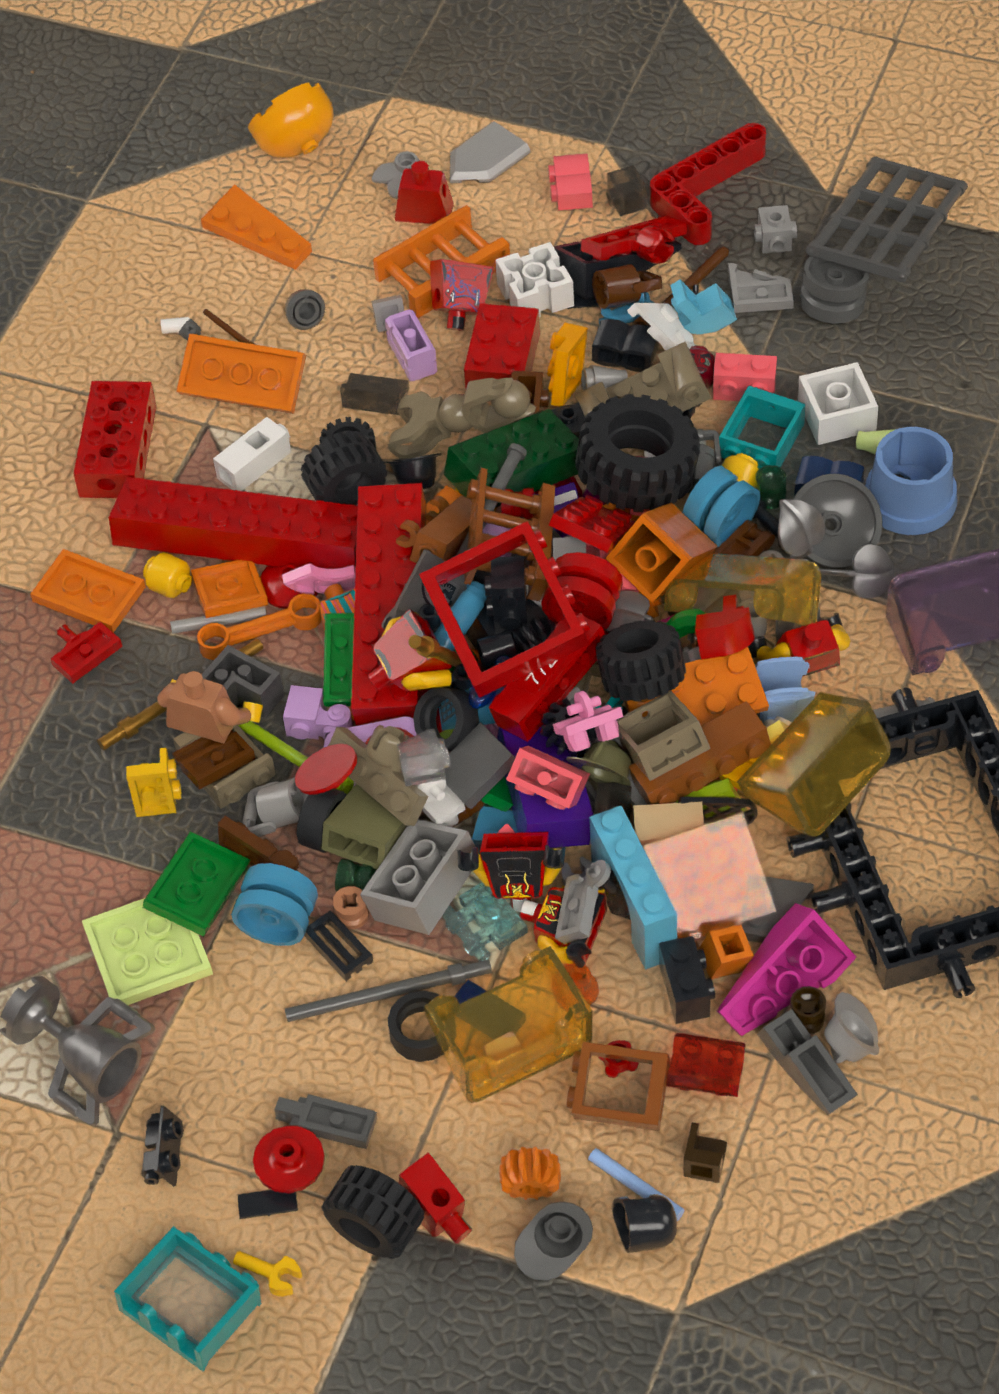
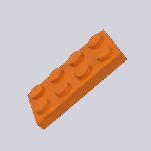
(241, 373)
(717, 686)

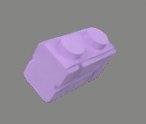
(411, 345)

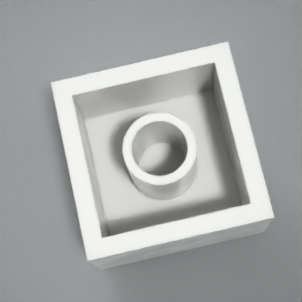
(838, 403)

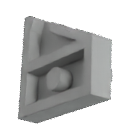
(758, 291)

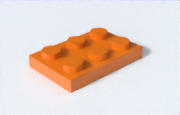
(88, 590)

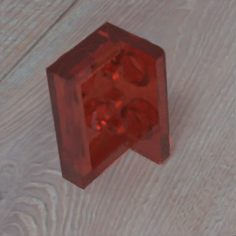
(706, 1065)

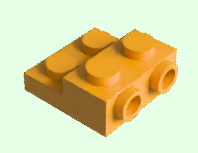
(566, 362)

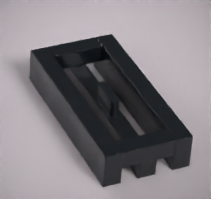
(354, 965)

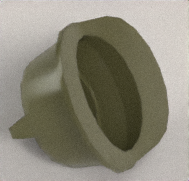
(605, 763)

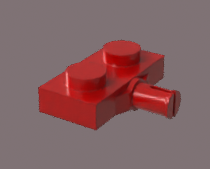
(84, 650)

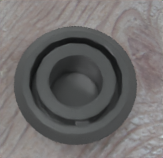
(304, 309)

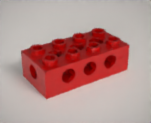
(99, 469)

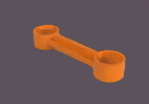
(260, 626)

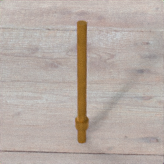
(430, 648)
(129, 726)

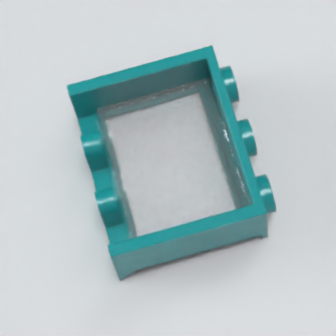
(188, 1297)

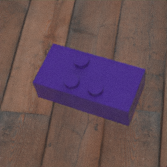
(533, 814)

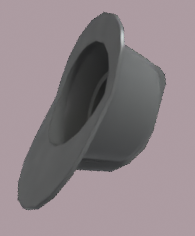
(553, 1240)

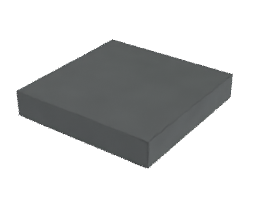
(477, 765)

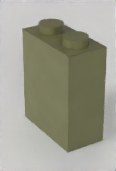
(361, 829)

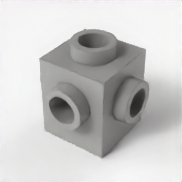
(775, 229)

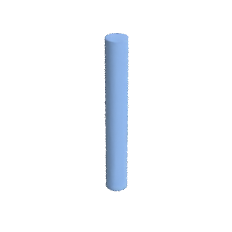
(628, 1178)

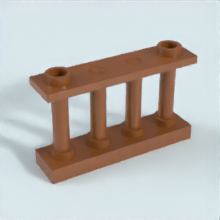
(539, 505)

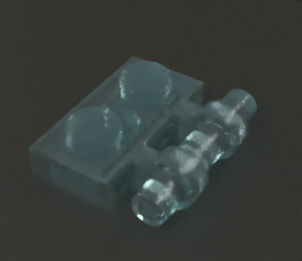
(493, 915)

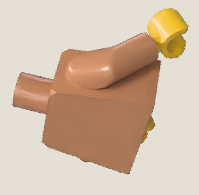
(204, 707)

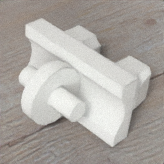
(442, 803)

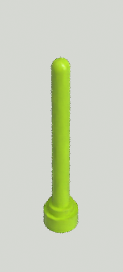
(284, 749)

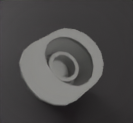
(851, 1030)

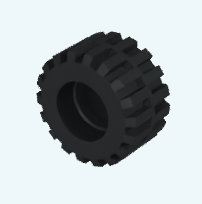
(341, 466)
(640, 660)
(373, 1211)

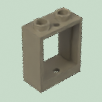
(648, 737)

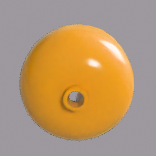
(293, 122)

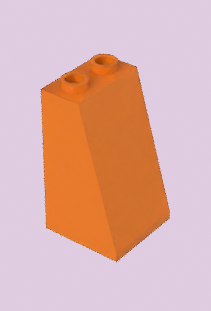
(659, 550)

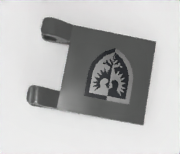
(415, 594)

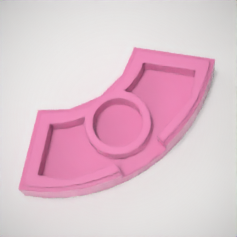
(312, 578)

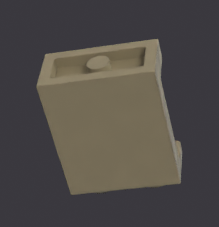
(239, 782)

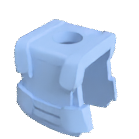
(783, 687)

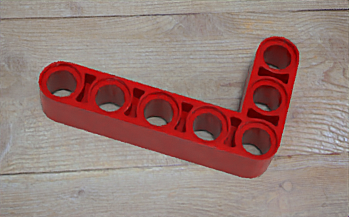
(676, 188)

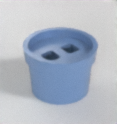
(930, 491)

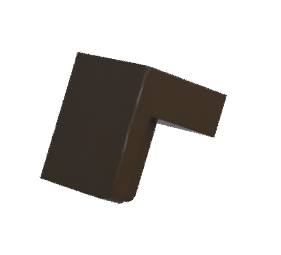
(703, 1156)

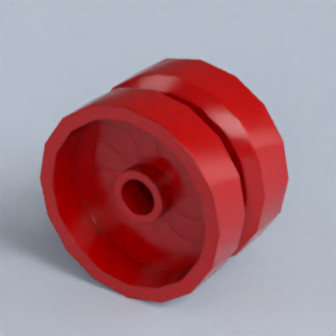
(594, 586)

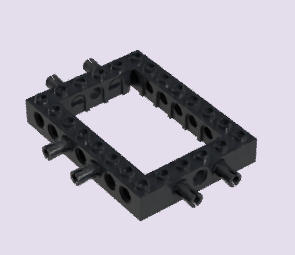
(943, 948)

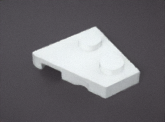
(664, 324)

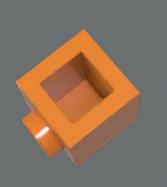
(726, 951)

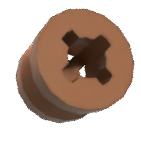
(351, 916)

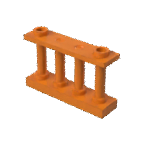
(426, 241)

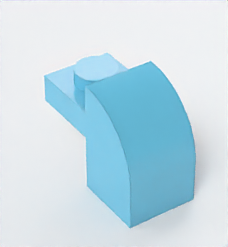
(702, 312)

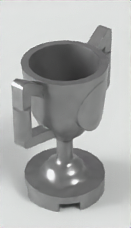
(93, 1055)

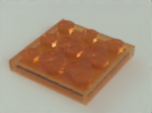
(711, 875)

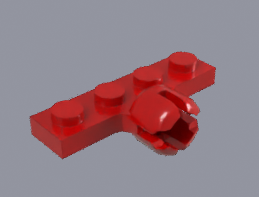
(644, 238)

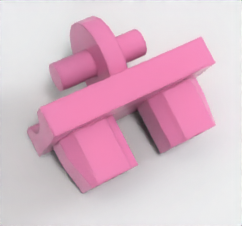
(602, 718)

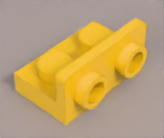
(154, 786)

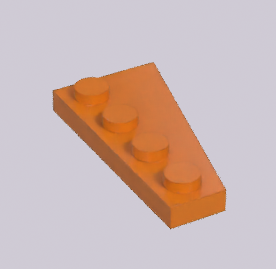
(256, 228)

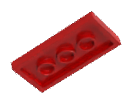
(592, 522)

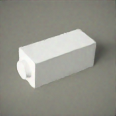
(252, 454)

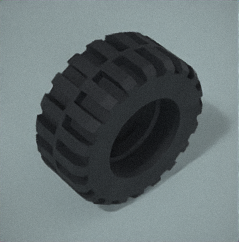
(641, 425)

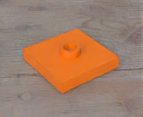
(228, 588)

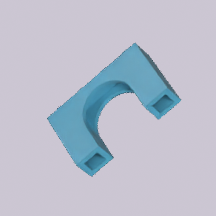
(648, 903)

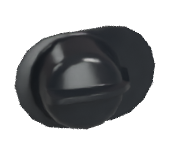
(415, 470)

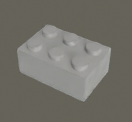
(418, 877)

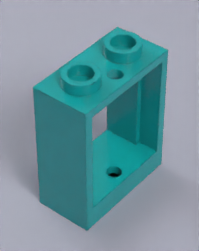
(759, 404)

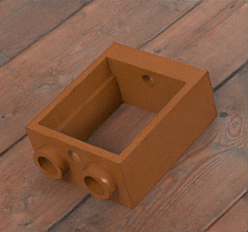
(656, 1093)

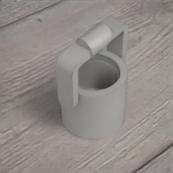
(276, 805)

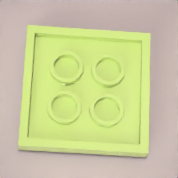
(144, 952)

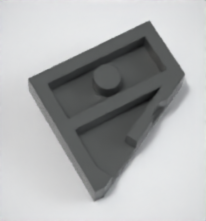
(784, 896)

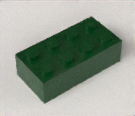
(548, 460)

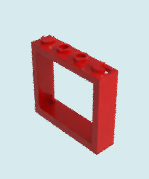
(527, 661)

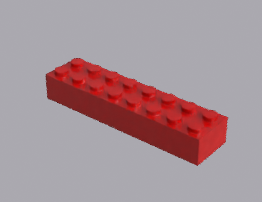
(233, 525)
(379, 581)

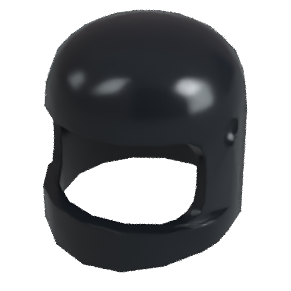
(650, 1222)

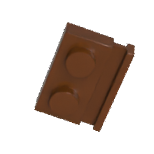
(209, 760)

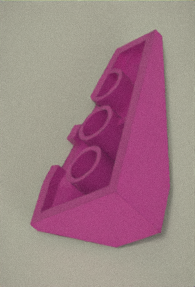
(793, 955)

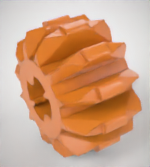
(530, 1173)

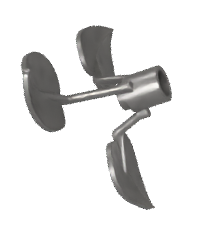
(804, 526)
(634, 606)

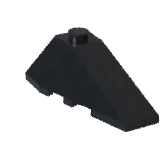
(582, 265)

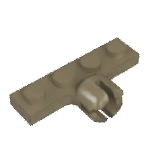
(380, 771)

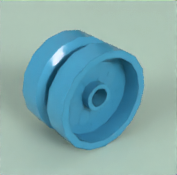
(721, 504)
(274, 904)

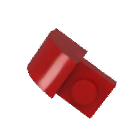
(724, 631)

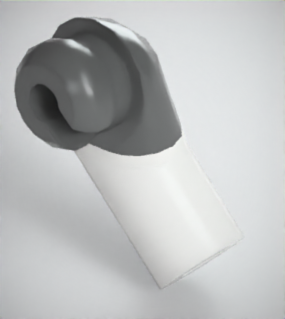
(182, 326)

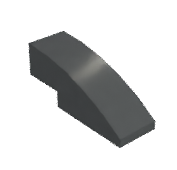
(807, 1062)

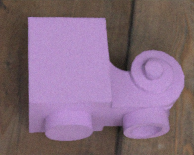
(307, 716)

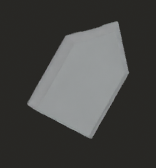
(486, 154)

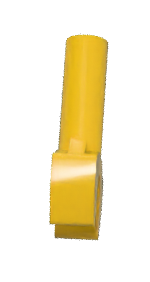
(270, 1271)

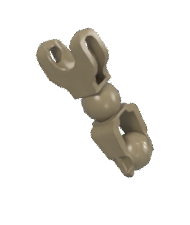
(434, 419)

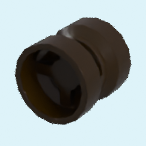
(810, 1007)

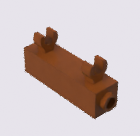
(443, 532)

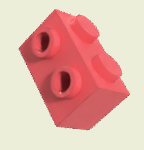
(738, 371)
(548, 777)

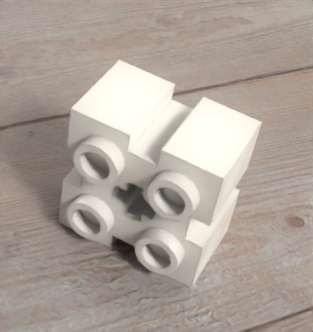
(535, 280)

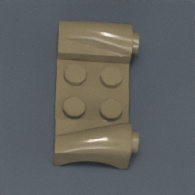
(673, 380)

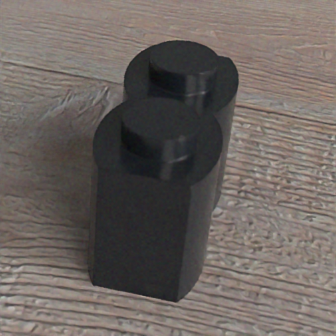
(624, 346)

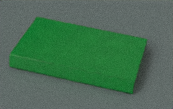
(196, 883)

